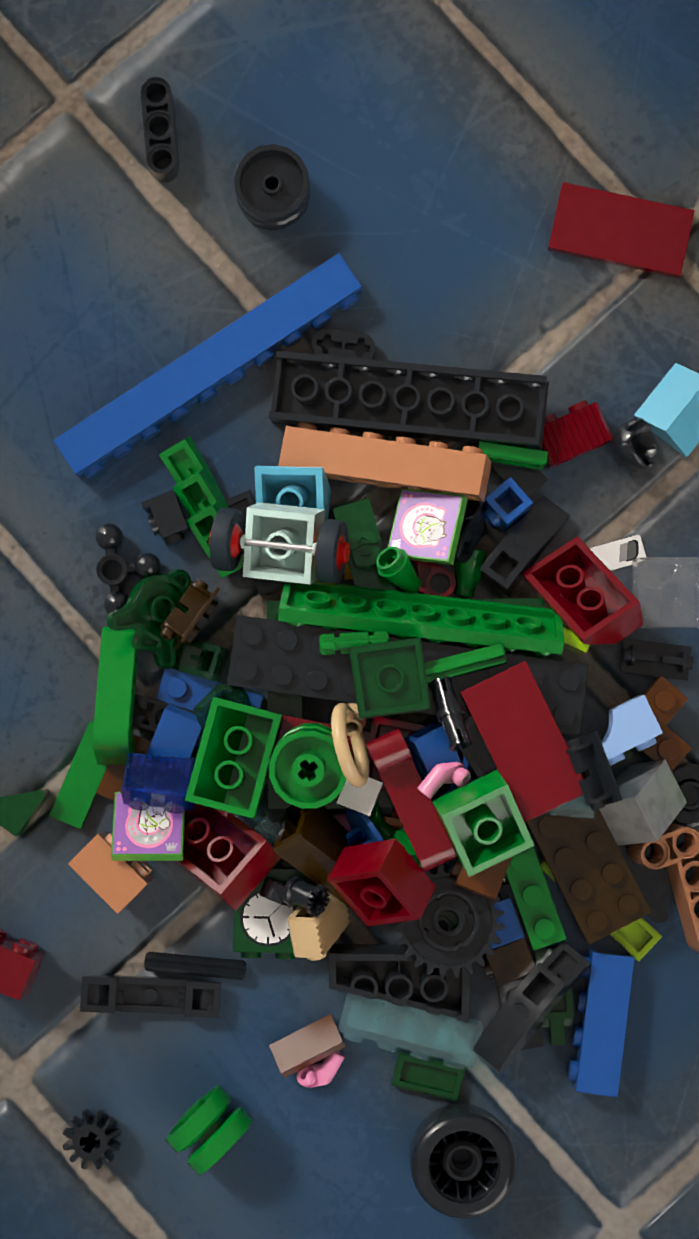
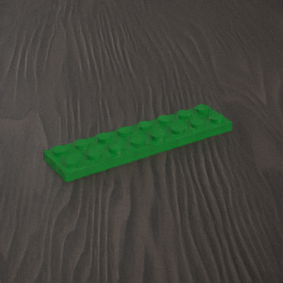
(422, 616)

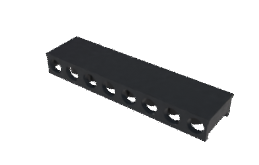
(410, 399)

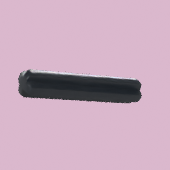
(195, 965)

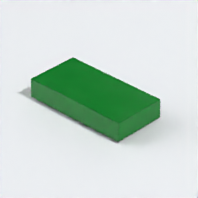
(514, 455)

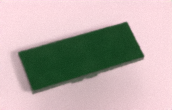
(364, 544)

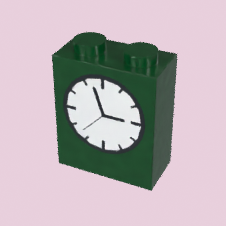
(262, 923)

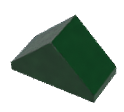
(20, 809)

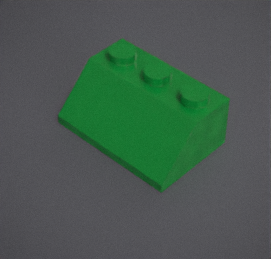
(234, 758)

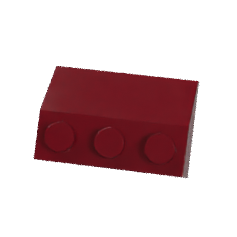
(585, 594)

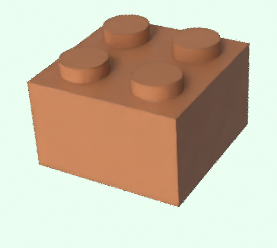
(113, 881)

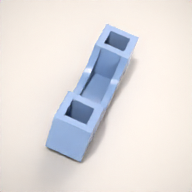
(630, 726)

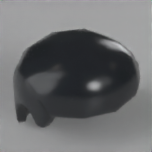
(635, 445)

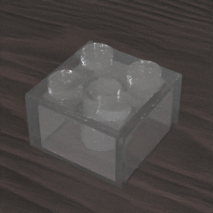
(667, 591)

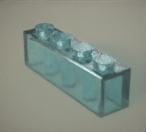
(410, 1029)

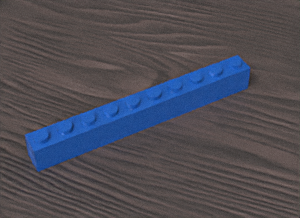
(209, 366)

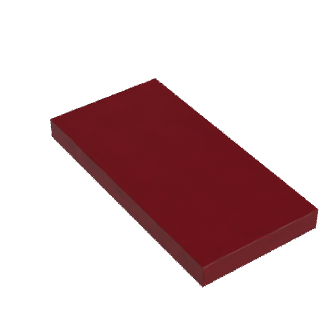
(621, 230)
(524, 740)

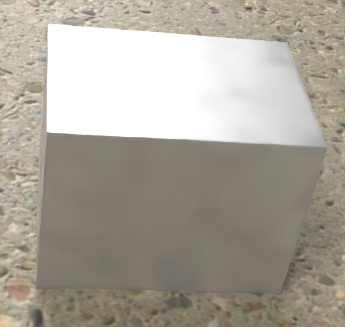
(648, 803)

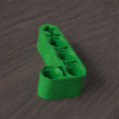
(115, 697)

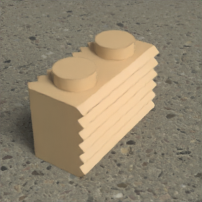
(315, 935)

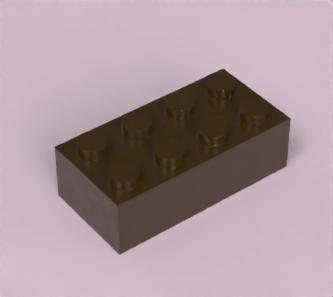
(589, 873)

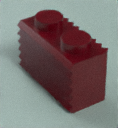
(574, 433)

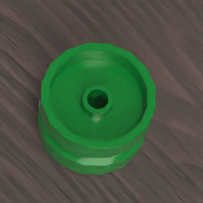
(293, 780)
(212, 1132)

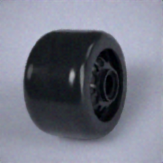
(464, 1188)

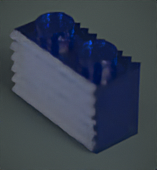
(157, 782)

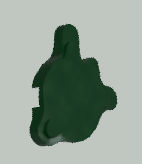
(147, 609)

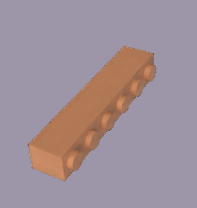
(386, 462)

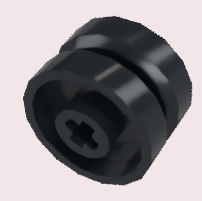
(277, 168)

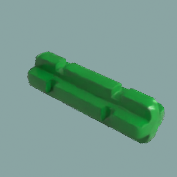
(330, 644)

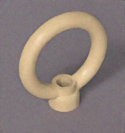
(341, 725)

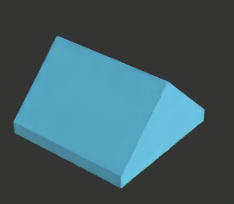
(674, 409)
(293, 486)

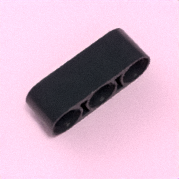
(156, 114)

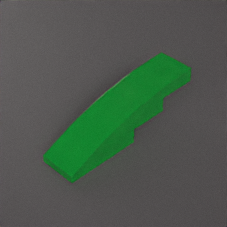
(196, 491)

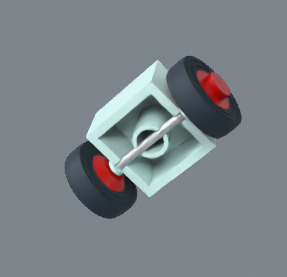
(280, 543)

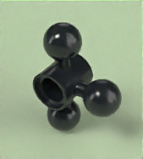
(147, 564)

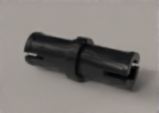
(450, 713)

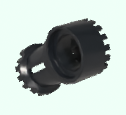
(295, 893)

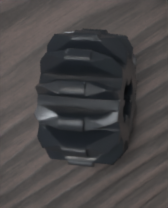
(102, 1149)

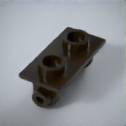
(198, 603)

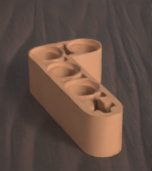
(677, 863)

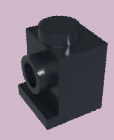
(167, 517)

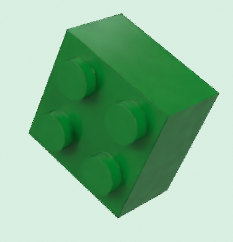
(483, 823)

